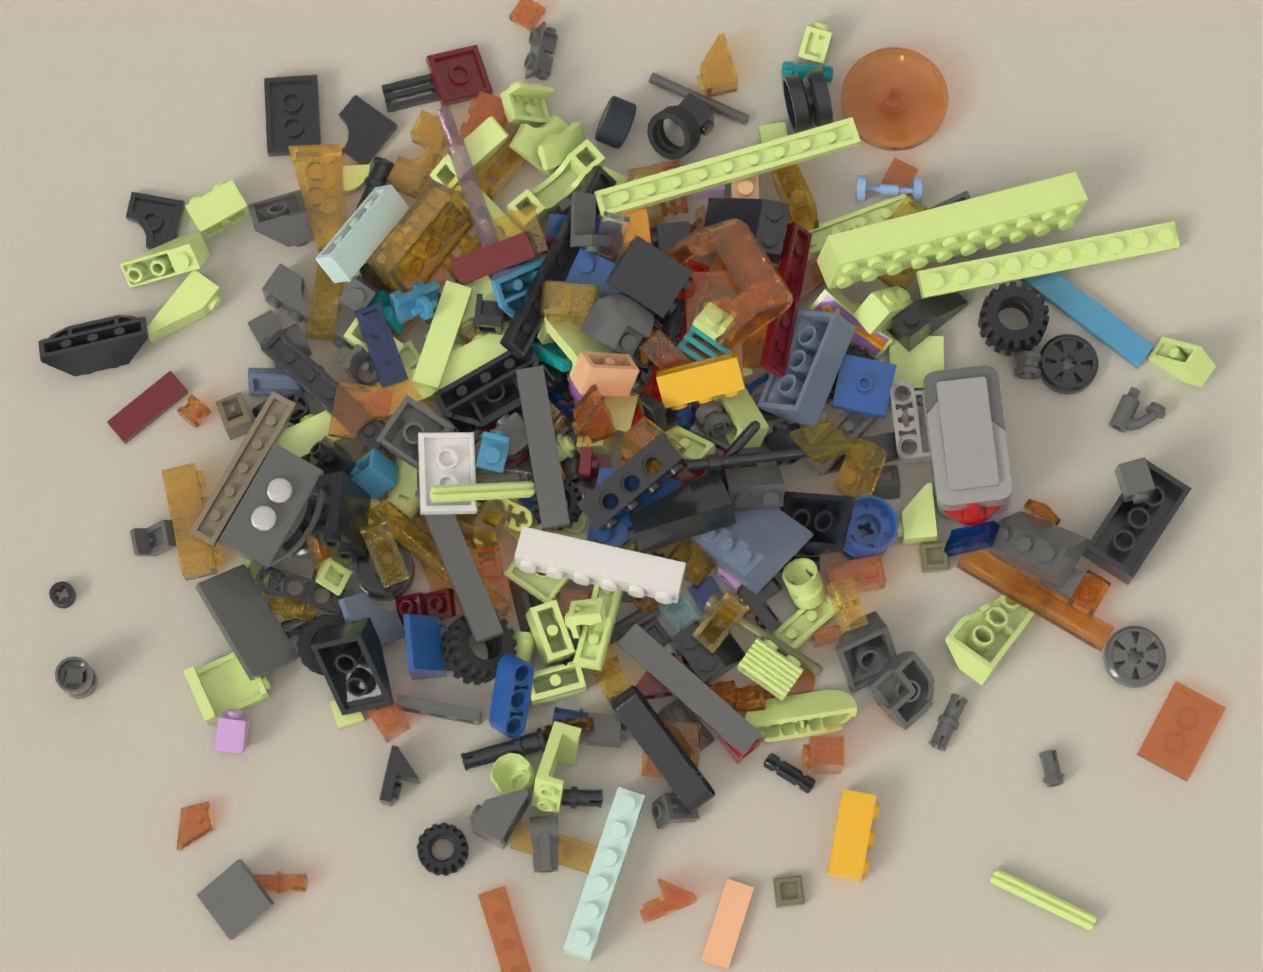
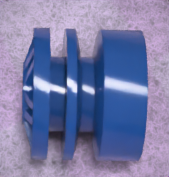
(878, 520)

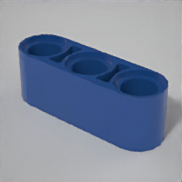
(511, 695)

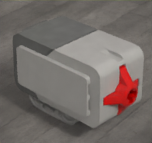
(960, 438)

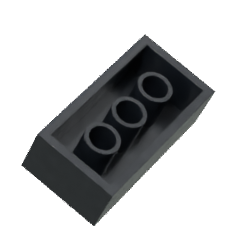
(1134, 529)

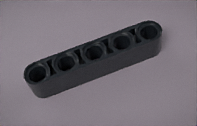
(663, 748)

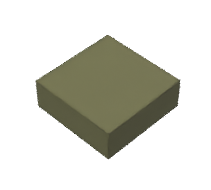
(933, 557)
(788, 891)

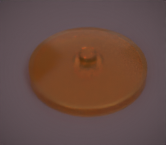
(895, 98)

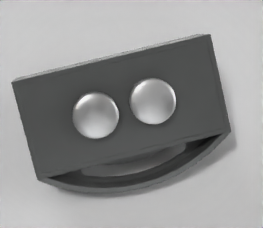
(274, 509)

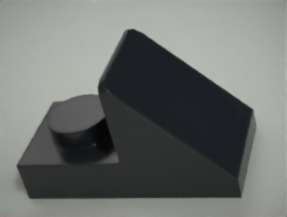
(396, 769)

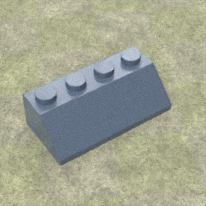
(812, 366)

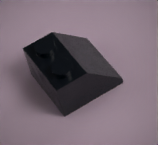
(700, 660)

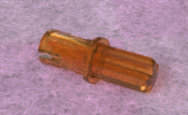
(283, 882)

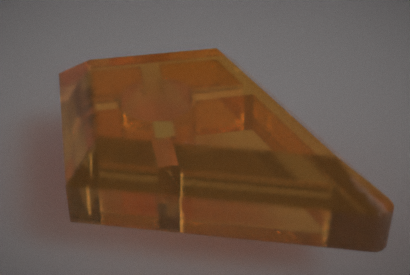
(194, 824)

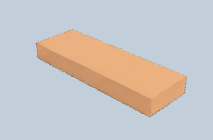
(727, 924)

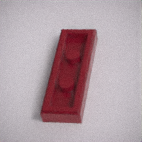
(493, 258)
(147, 407)

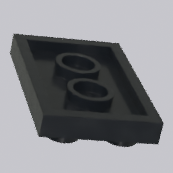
(291, 113)

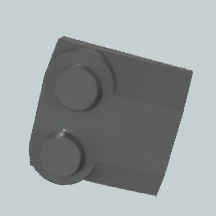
(402, 430)

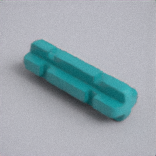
(788, 68)

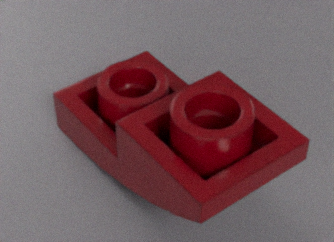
(435, 603)

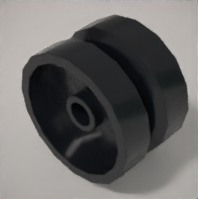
(807, 100)
(370, 582)

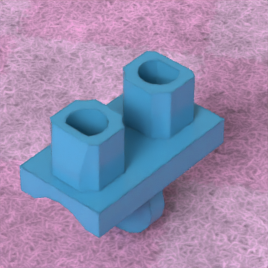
(417, 302)

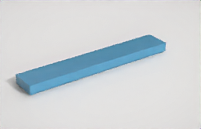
(1092, 317)

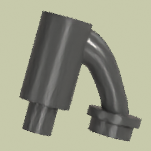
(1123, 416)

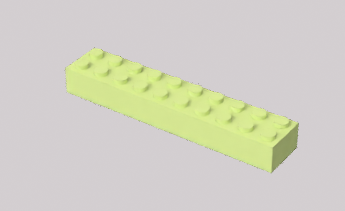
(951, 230)

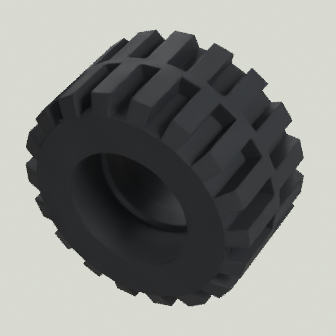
(1020, 299)
(463, 660)

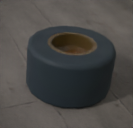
(615, 122)

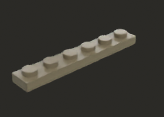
(243, 468)

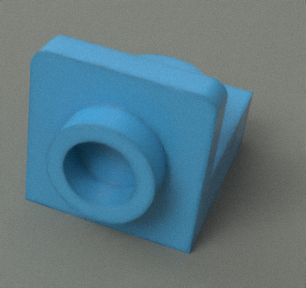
(493, 452)

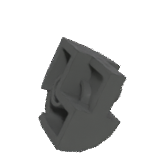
(618, 323)
(903, 688)

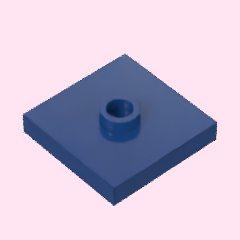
(864, 386)

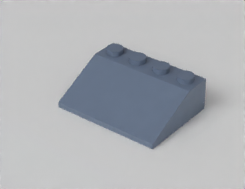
(755, 545)

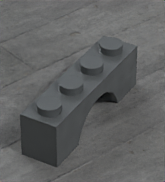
(286, 291)

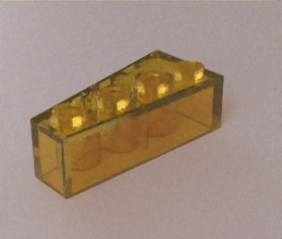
(322, 188)

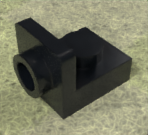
(657, 413)

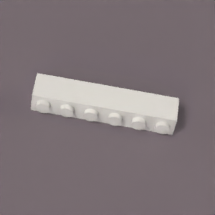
(599, 565)

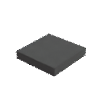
(235, 899)

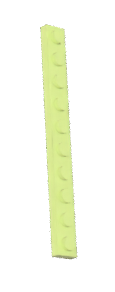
(728, 167)
(1047, 259)

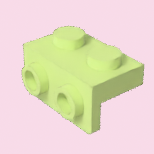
(526, 103)

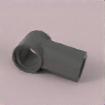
(544, 835)

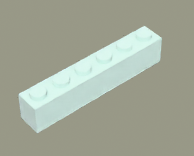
(604, 874)

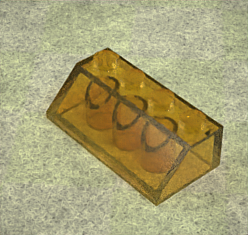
(422, 238)

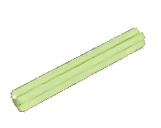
(482, 491)
(1043, 899)

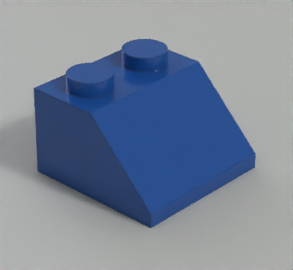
(423, 649)

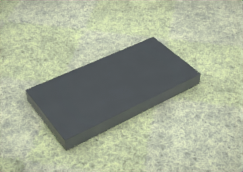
(247, 622)

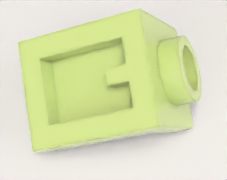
(815, 42)
(713, 321)
(584, 612)

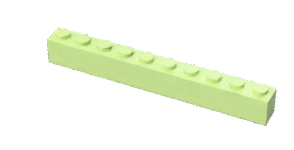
(463, 360)

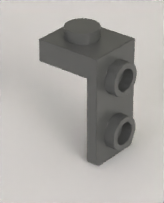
(583, 224)

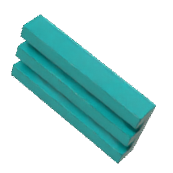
(688, 338)

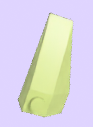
(986, 636)

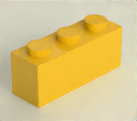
(701, 381)
(853, 835)

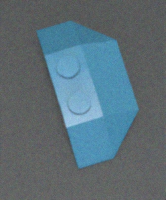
(513, 282)

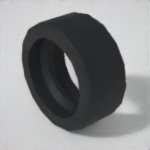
(660, 141)

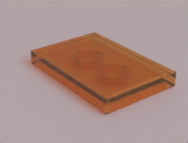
(1181, 731)

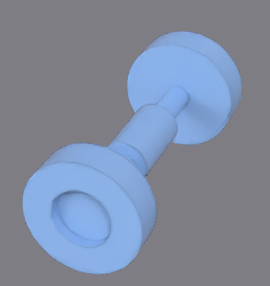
(887, 189)

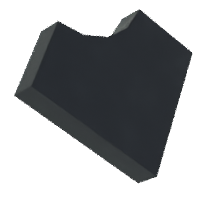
(366, 129)
(156, 216)

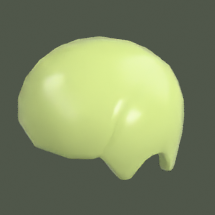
(512, 773)

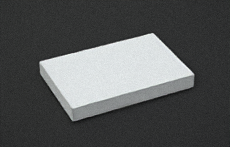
(446, 460)

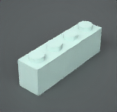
(362, 234)

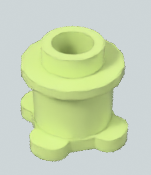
(565, 447)

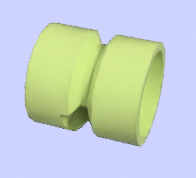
(804, 583)

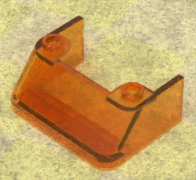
(763, 289)

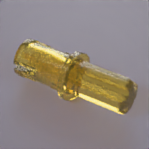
(292, 609)

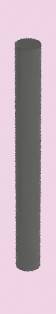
(711, 103)

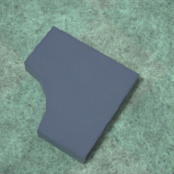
(385, 622)

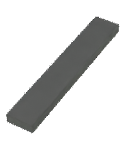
(542, 448)
(463, 575)
(689, 689)

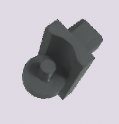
(357, 364)

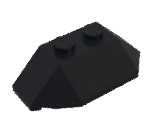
(95, 344)
(486, 392)

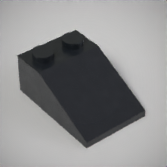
(764, 218)
(824, 516)
(353, 665)

